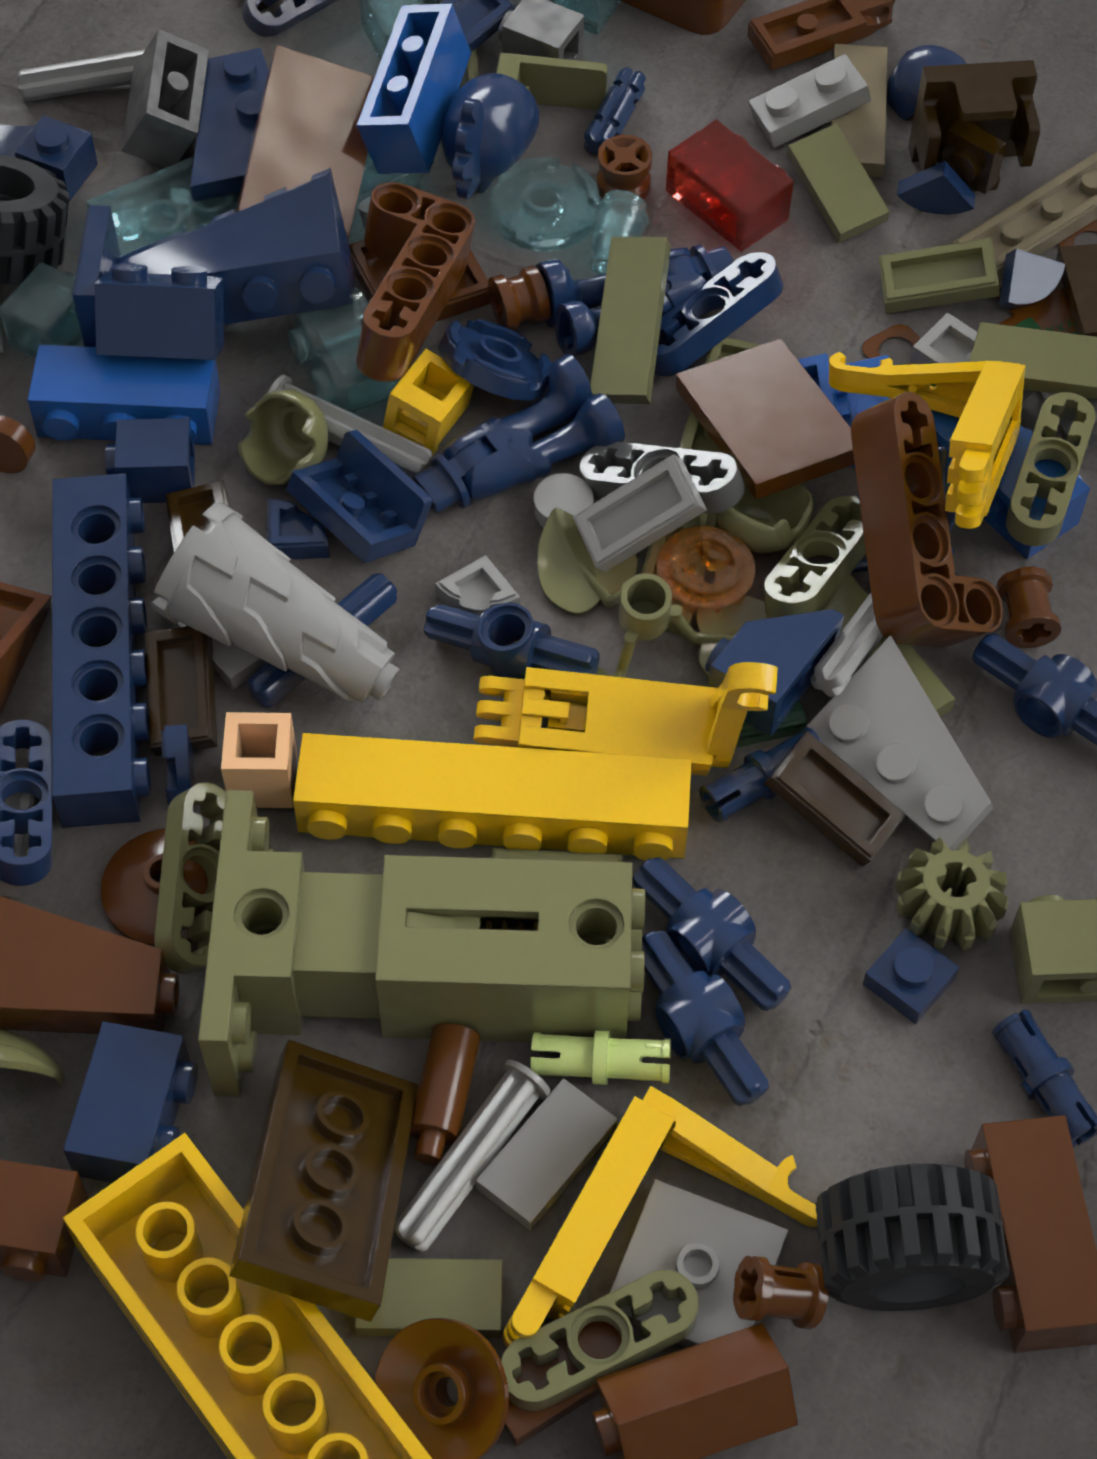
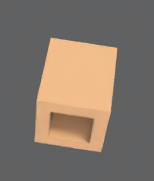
(260, 757)

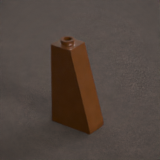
(77, 976)

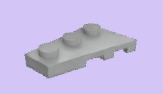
(902, 748)

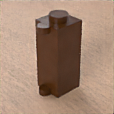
(696, 1399)

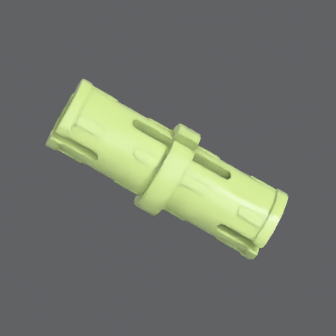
(601, 1057)

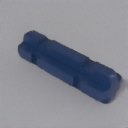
(615, 108)

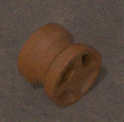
(624, 165)
(519, 298)

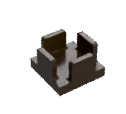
(985, 94)

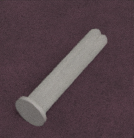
(77, 76)
(403, 452)
(847, 651)
(470, 1155)

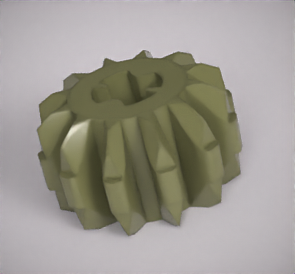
(975, 899)

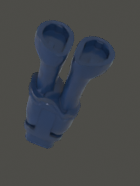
(572, 299)
(502, 451)

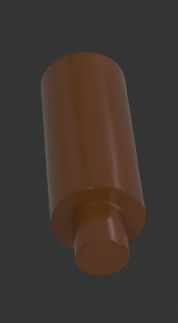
(443, 1090)

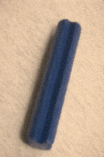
(365, 603)

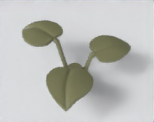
(645, 599)

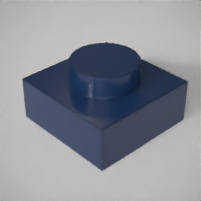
(910, 975)

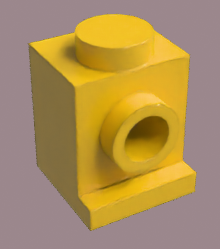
(427, 401)

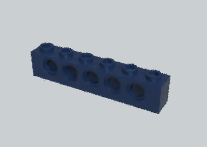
(109, 786)

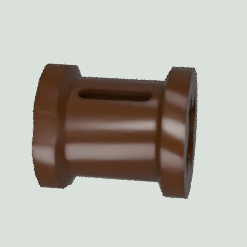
(1028, 607)
(780, 1292)

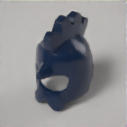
(487, 130)

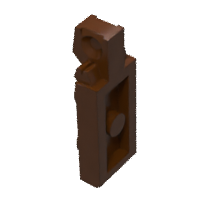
(815, 28)

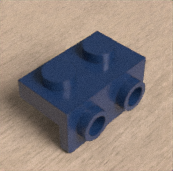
(363, 499)

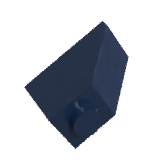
(787, 642)

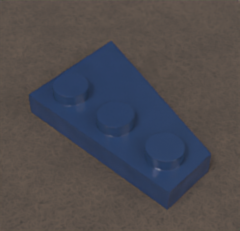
(227, 122)

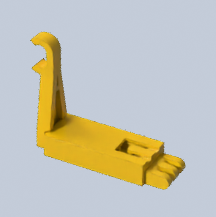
(980, 393)
(625, 713)
(615, 1183)

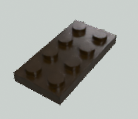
(326, 1182)

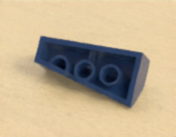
(272, 255)

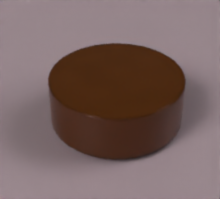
(15, 446)

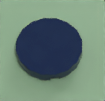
(495, 359)

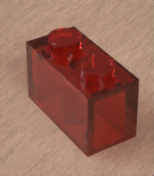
(729, 185)

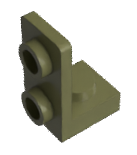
(558, 80)

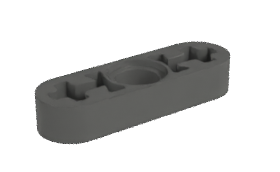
(618, 463)

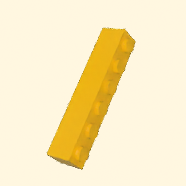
(492, 796)

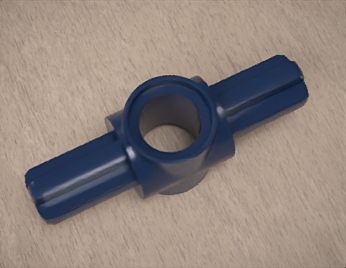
(506, 623)
(1050, 693)
(712, 933)
(702, 1019)

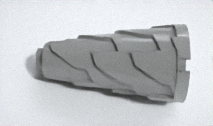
(254, 598)

